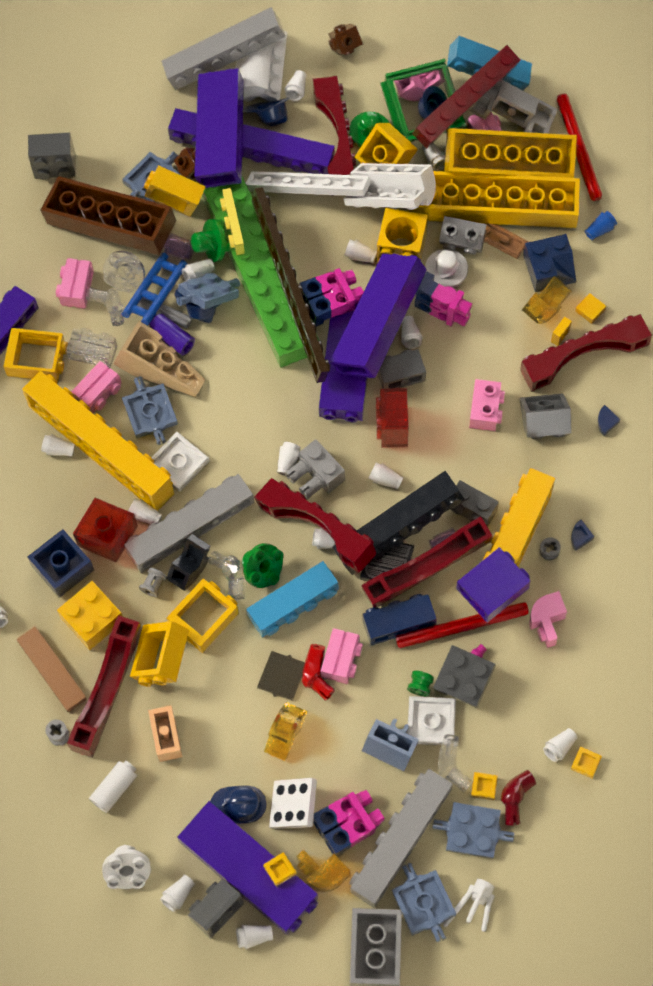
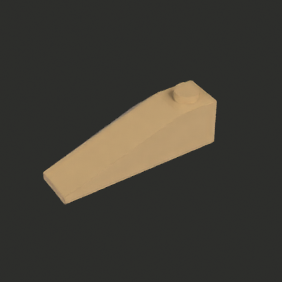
(152, 359)

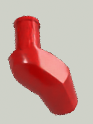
(312, 672)

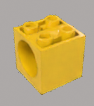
(404, 225)

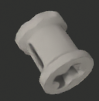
(156, 575)
(59, 726)

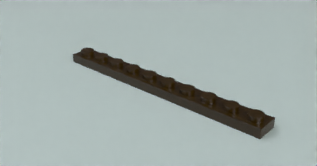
(292, 291)

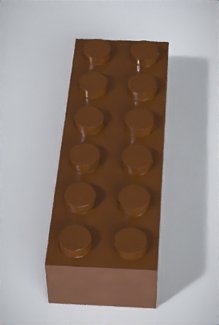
(108, 215)

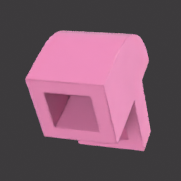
(414, 87)
(544, 613)

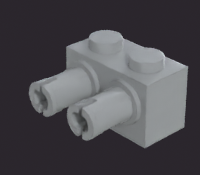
(463, 235)
(321, 466)

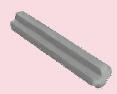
(174, 315)

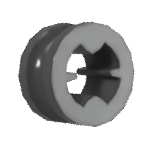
(547, 542)

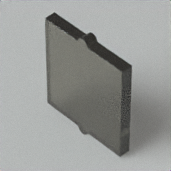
(281, 675)

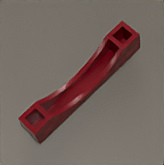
(466, 96)
(328, 100)
(624, 336)
(281, 502)
(451, 550)
(96, 712)

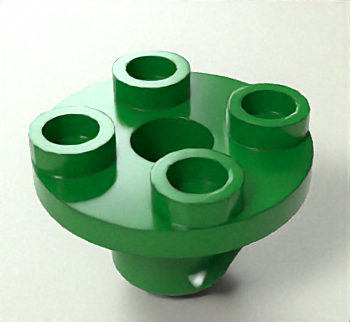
(363, 124)
(211, 240)
(263, 565)

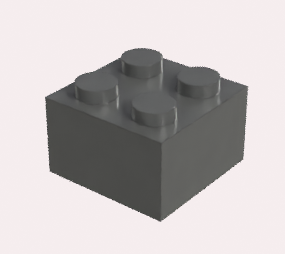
(52, 155)
(464, 676)

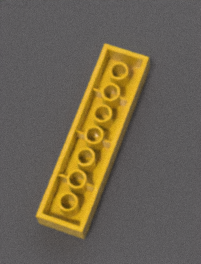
(504, 199)
(98, 440)

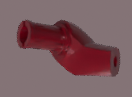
(513, 795)

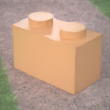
(165, 733)

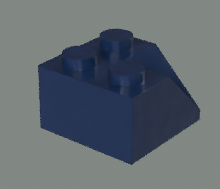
(549, 259)
(60, 563)

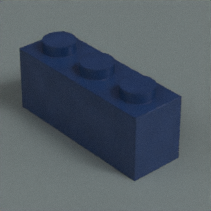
(398, 618)

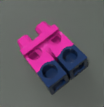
(330, 295)
(442, 301)
(347, 822)

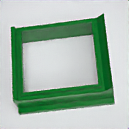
(393, 102)

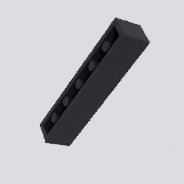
(410, 515)

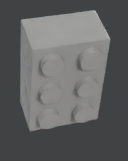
(375, 947)

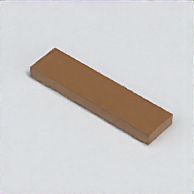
(504, 240)
(51, 669)

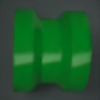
(420, 683)

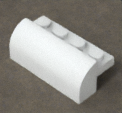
(263, 71)
(395, 186)

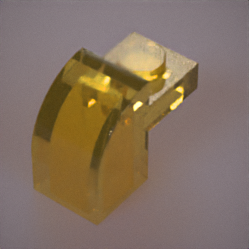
(547, 303)
(284, 730)
(324, 877)

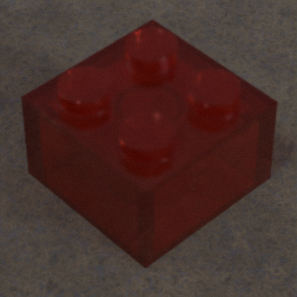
(392, 417)
(105, 529)

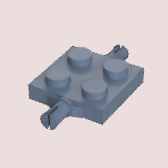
(138, 175)
(208, 291)
(149, 410)
(473, 830)
(424, 902)

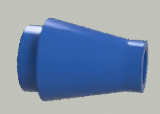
(602, 224)

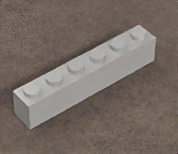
(223, 48)
(195, 518)
(400, 838)

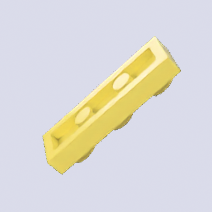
(232, 222)

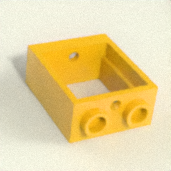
(173, 190)
(20, 336)
(194, 638)
(174, 641)

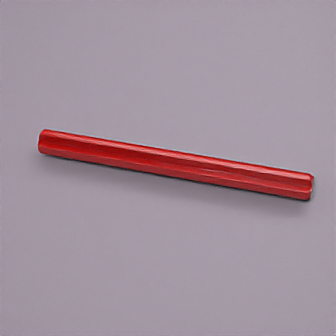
(581, 151)
(459, 625)

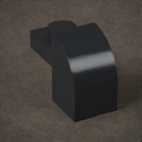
(189, 564)

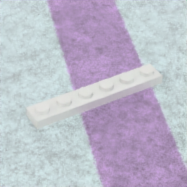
(309, 183)

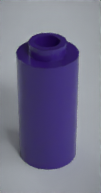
(172, 334)

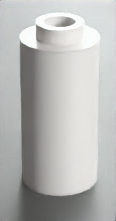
(113, 786)

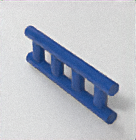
(158, 299)

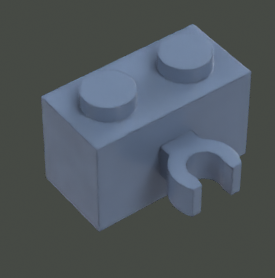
(390, 744)

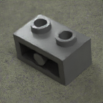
(402, 370)
(475, 504)

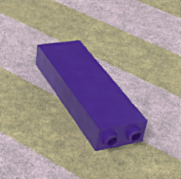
(219, 128)
(378, 315)
(341, 394)
(240, 863)

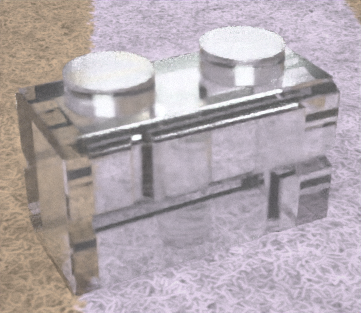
(91, 347)

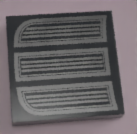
(390, 560)

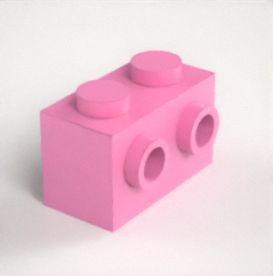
(485, 405)

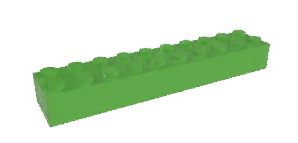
(259, 274)

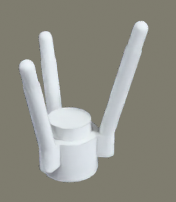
(481, 893)

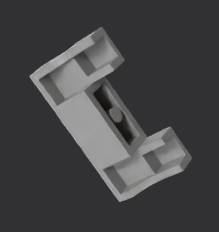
(517, 107)

